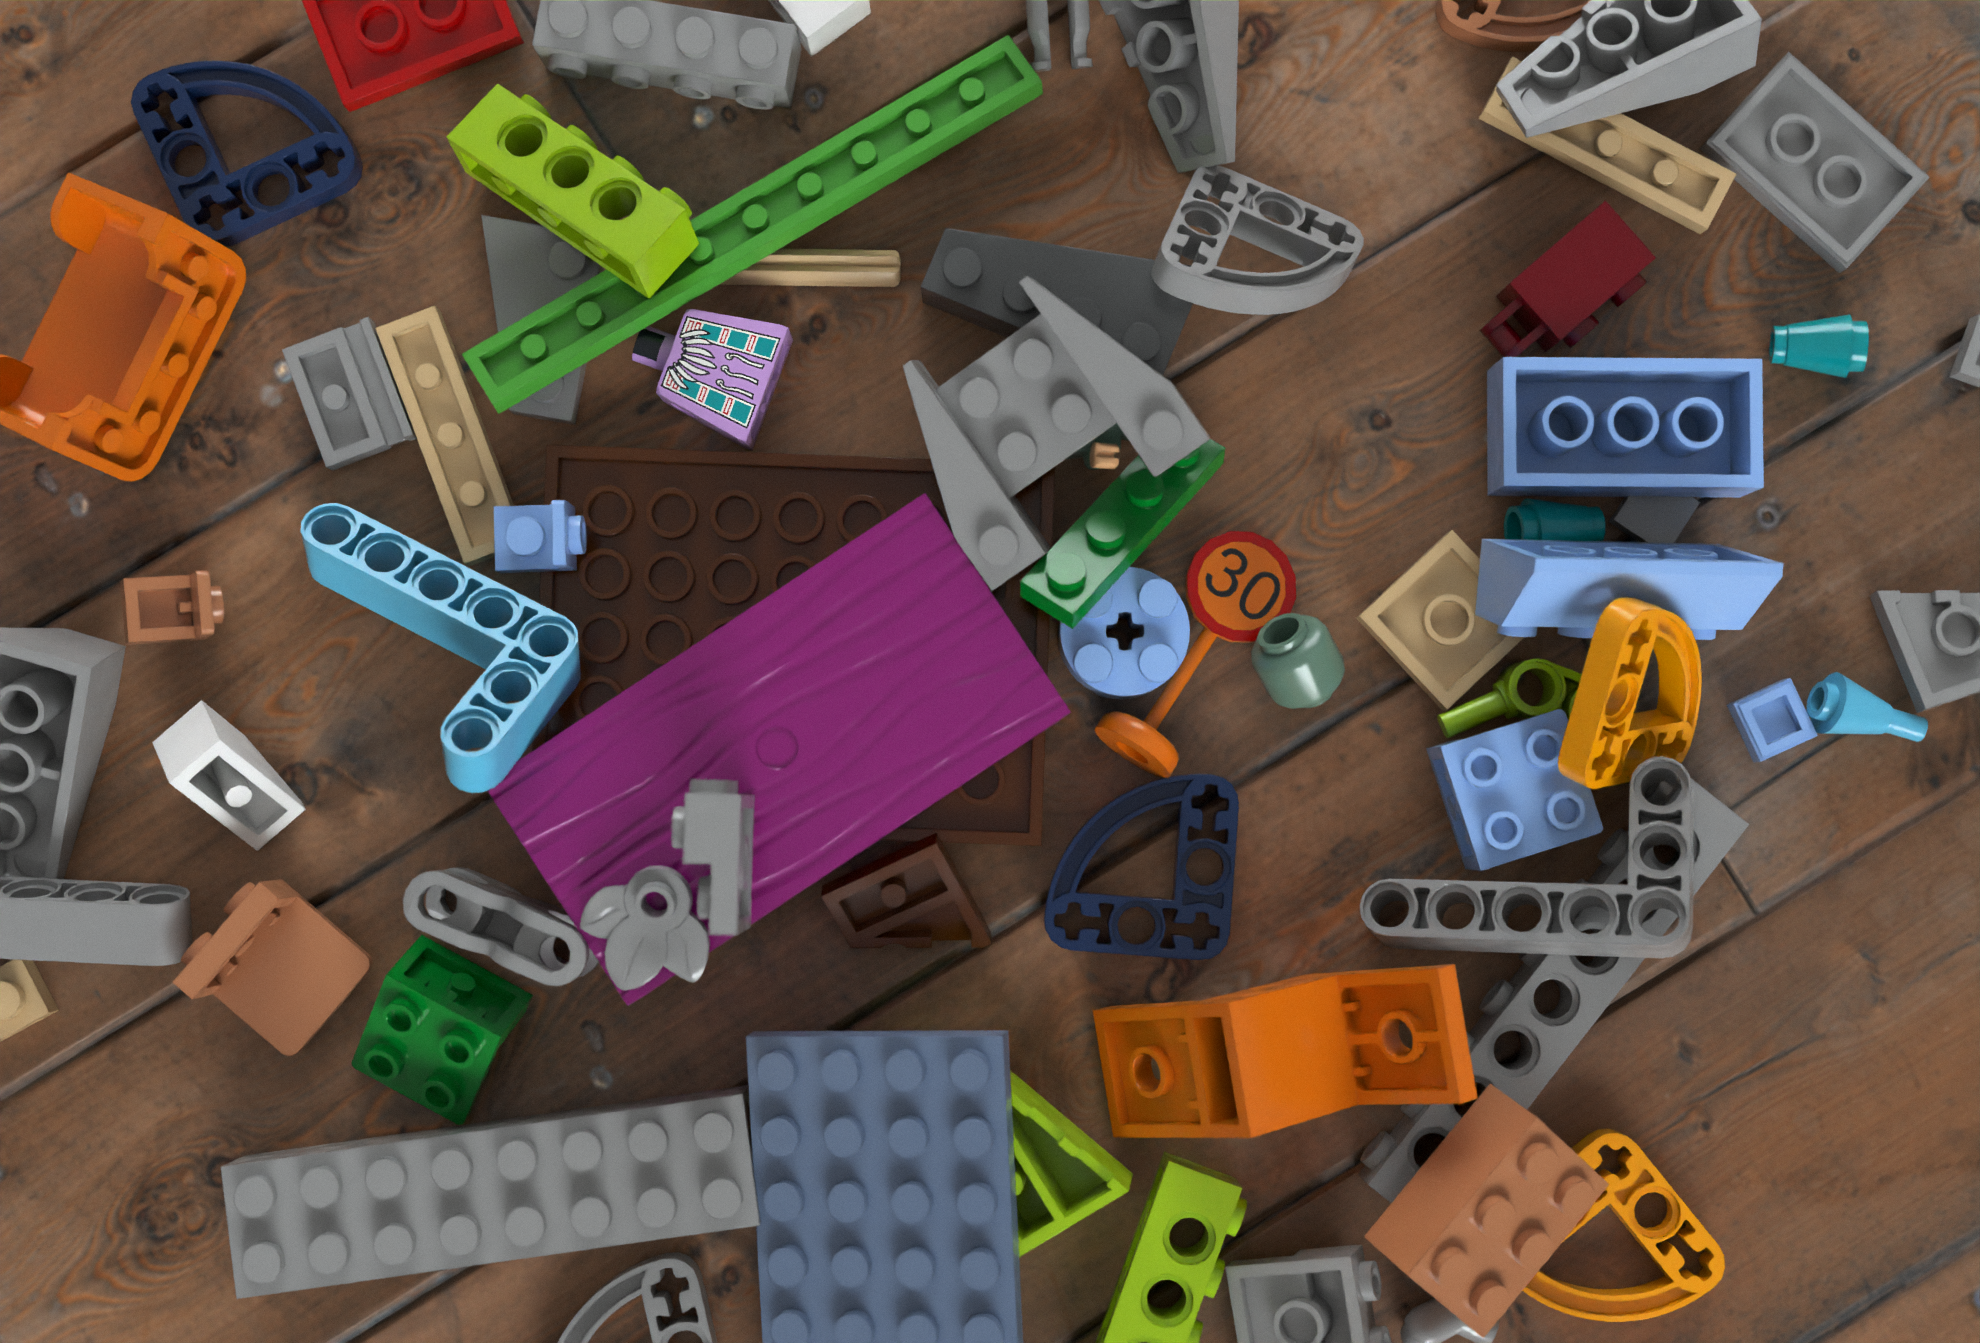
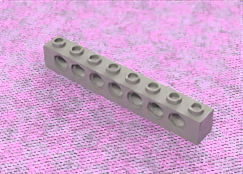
(1583, 996)

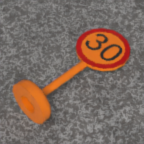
(1233, 592)

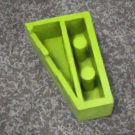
(1057, 1169)

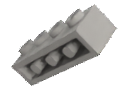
(671, 48)

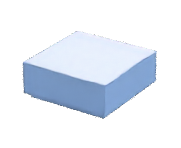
(1772, 720)

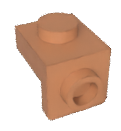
(170, 608)

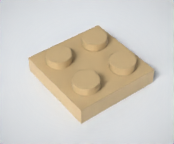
(1432, 624)

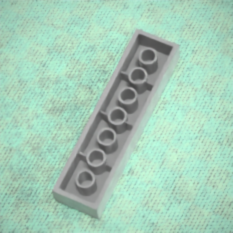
(490, 1192)

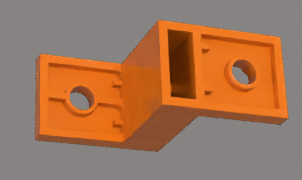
(1284, 1053)

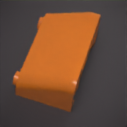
(120, 332)

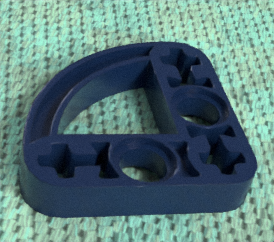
(215, 182)
(1187, 896)

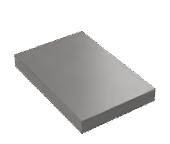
(1814, 162)

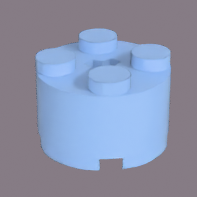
(1151, 659)

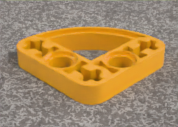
(1603, 733)
(1625, 1188)

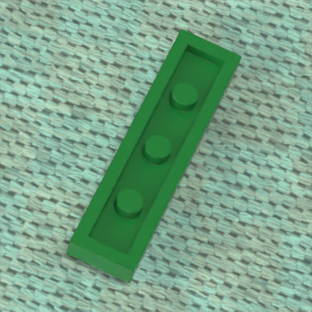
(1115, 533)

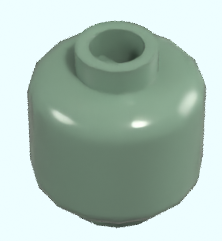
(1297, 661)

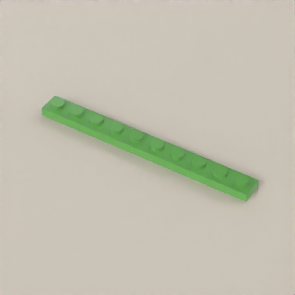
(760, 221)

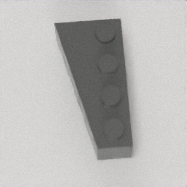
(981, 273)

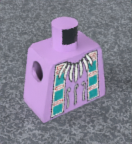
(718, 369)

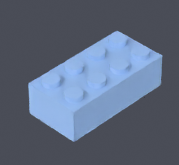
(1624, 427)

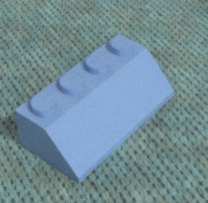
(1574, 581)

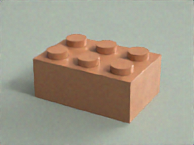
(1487, 1210)

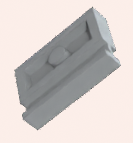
(349, 394)

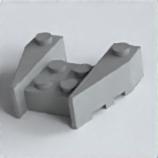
(1029, 411)

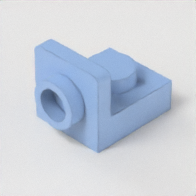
(538, 537)

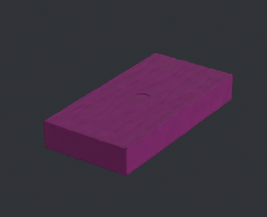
(826, 701)

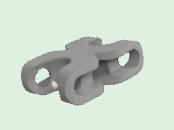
(498, 923)

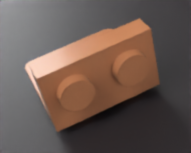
(275, 964)

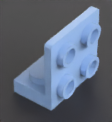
(1509, 792)

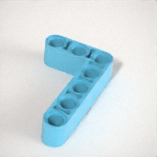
(464, 616)

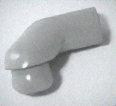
(1435, 1323)

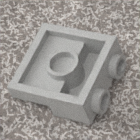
(719, 831)
(1307, 1297)

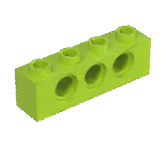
(537, 164)
(1177, 1192)

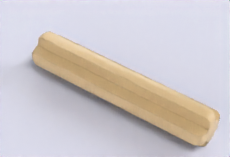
(823, 268)

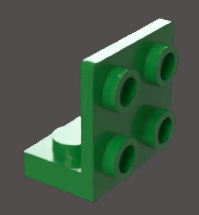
(438, 1028)

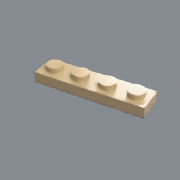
(1629, 161)
(447, 428)

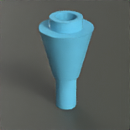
(1847, 708)

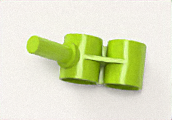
(1558, 693)

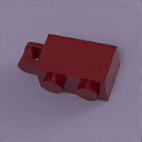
(1569, 282)

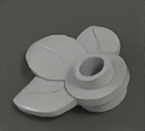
(644, 937)

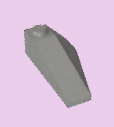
(1628, 59)
(1190, 71)
(53, 728)

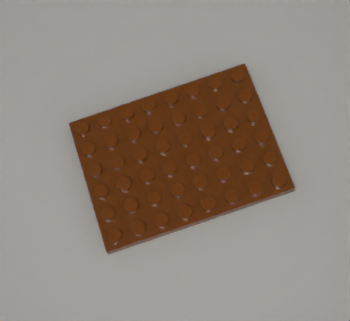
(708, 534)

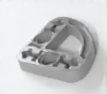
(1308, 237)
(641, 1280)

